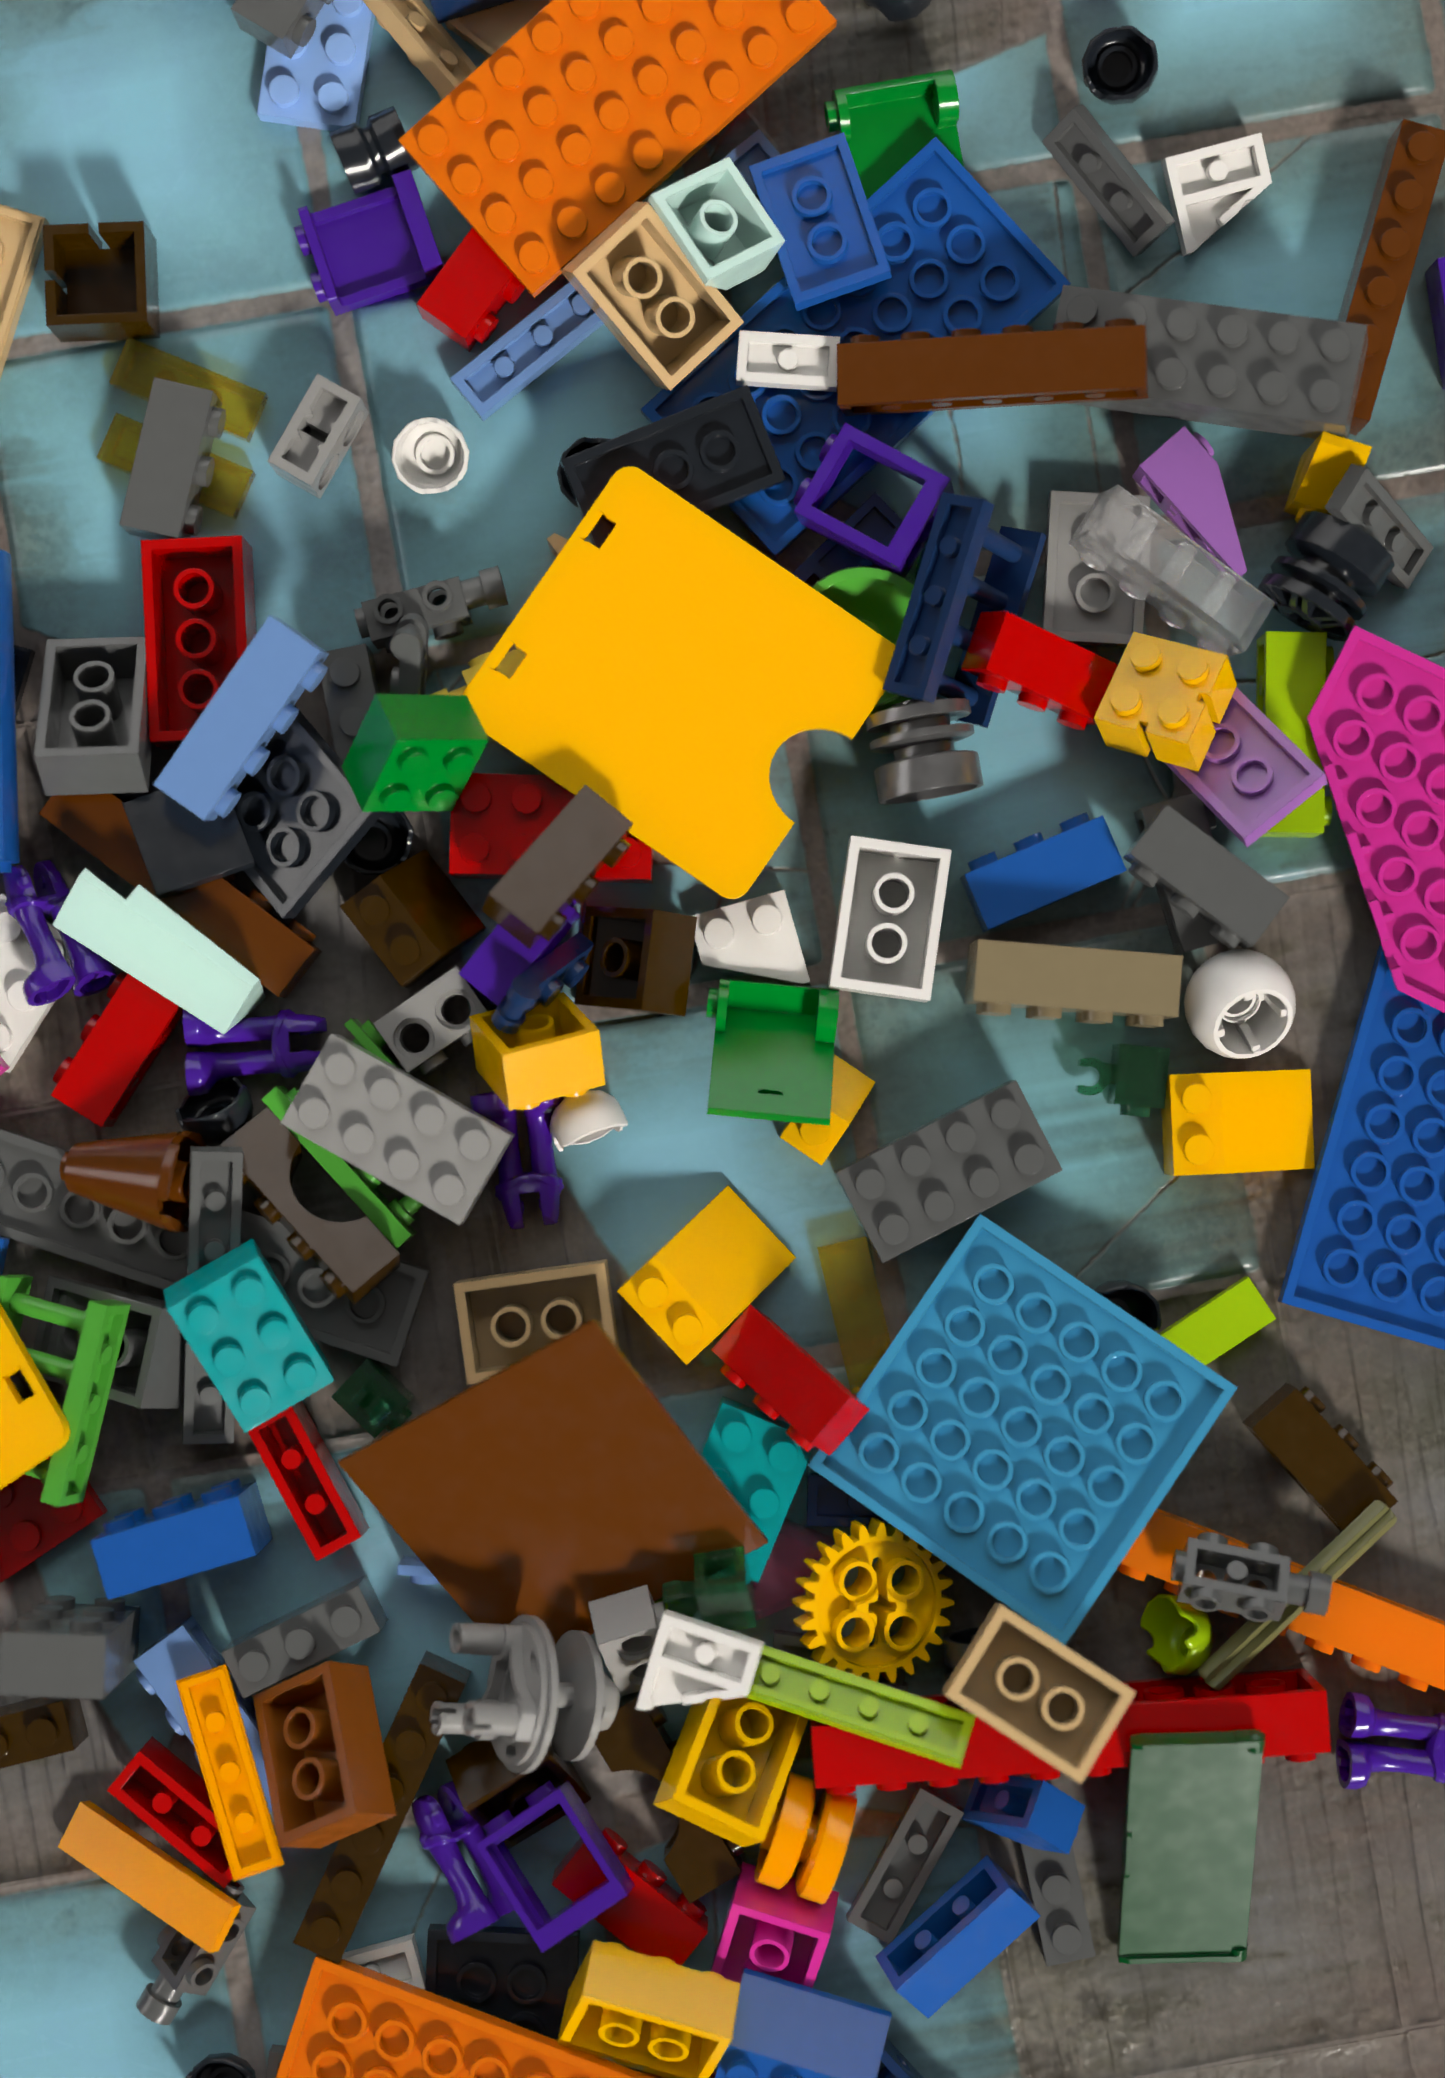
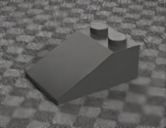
(151, 1351)

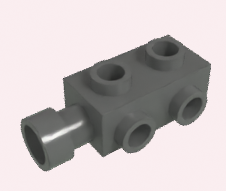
(443, 620)
(1245, 1580)
(188, 1966)

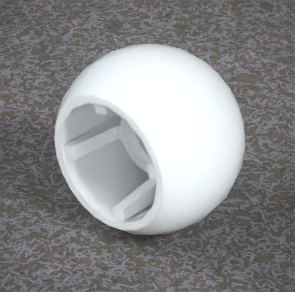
(1240, 1003)

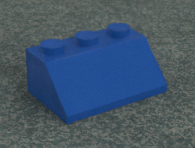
(801, 2033)

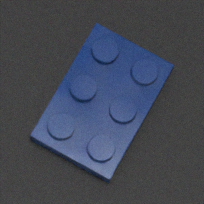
(824, 221)

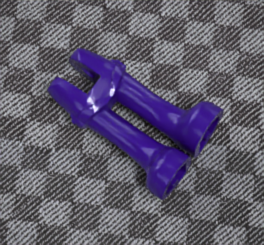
(52, 974)
(207, 1068)
(511, 1176)
(1359, 1759)
(439, 1830)

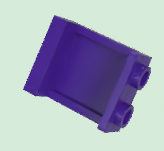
(370, 246)

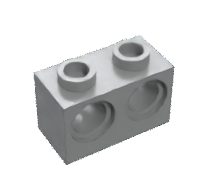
(318, 436)
(428, 1009)
(626, 1634)

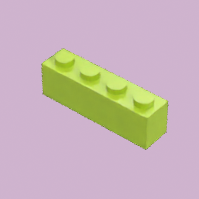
(1288, 680)

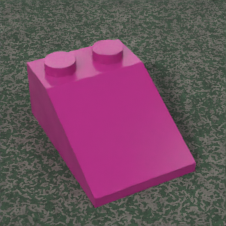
(773, 1932)

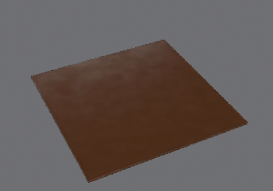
(551, 1488)

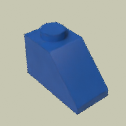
(1026, 1812)

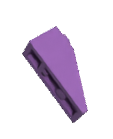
(1191, 493)

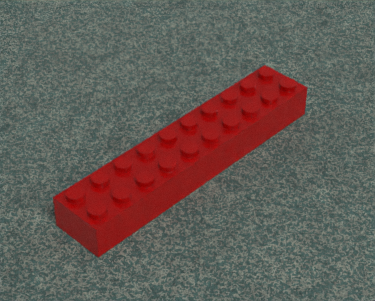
(1280, 1703)

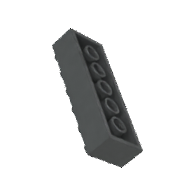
(1234, 363)

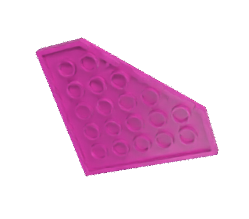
(1385, 767)

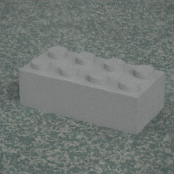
(397, 1128)

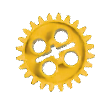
(831, 1604)

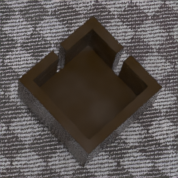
(108, 290)

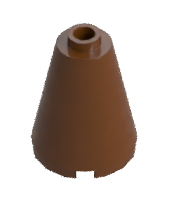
(135, 1175)

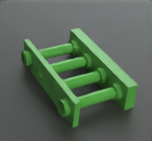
(389, 1217)
(87, 1379)

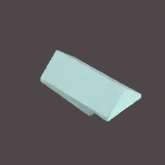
(160, 951)

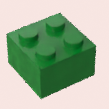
(414, 752)

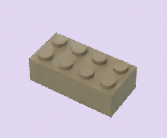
(1073, 980)

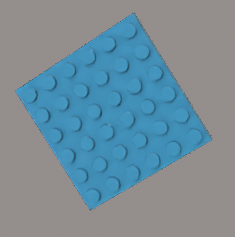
(1024, 1428)

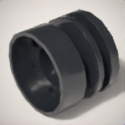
(1326, 575)

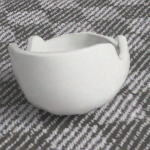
(430, 455)
(585, 1119)

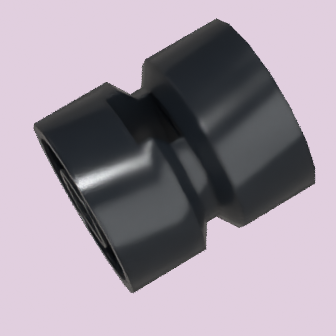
(372, 150)

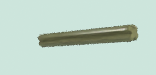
(1331, 1560)

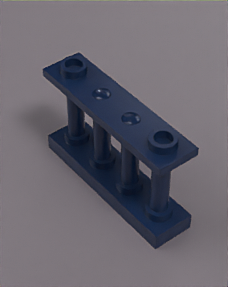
(940, 595)

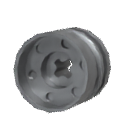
(924, 751)

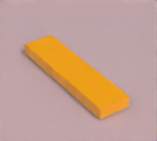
(230, 1772)
(149, 1876)

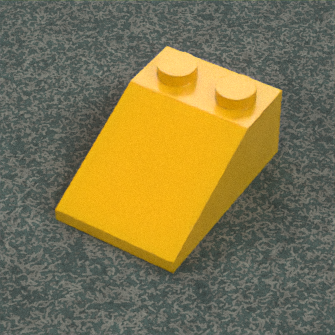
(1238, 1122)
(706, 1274)

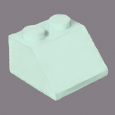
(719, 225)

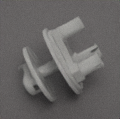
(532, 1693)

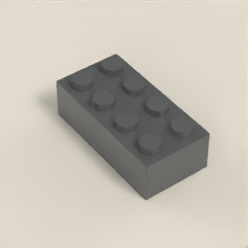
(948, 1170)

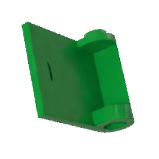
(894, 121)
(772, 1051)

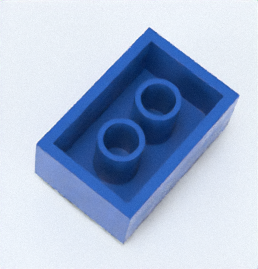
(181, 1537)

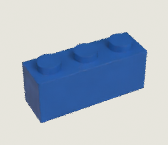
(1042, 871)
(957, 1936)

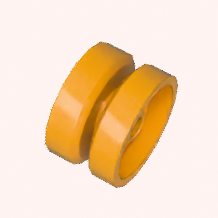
(811, 1839)

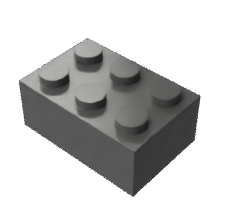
(94, 717)
(69, 1648)

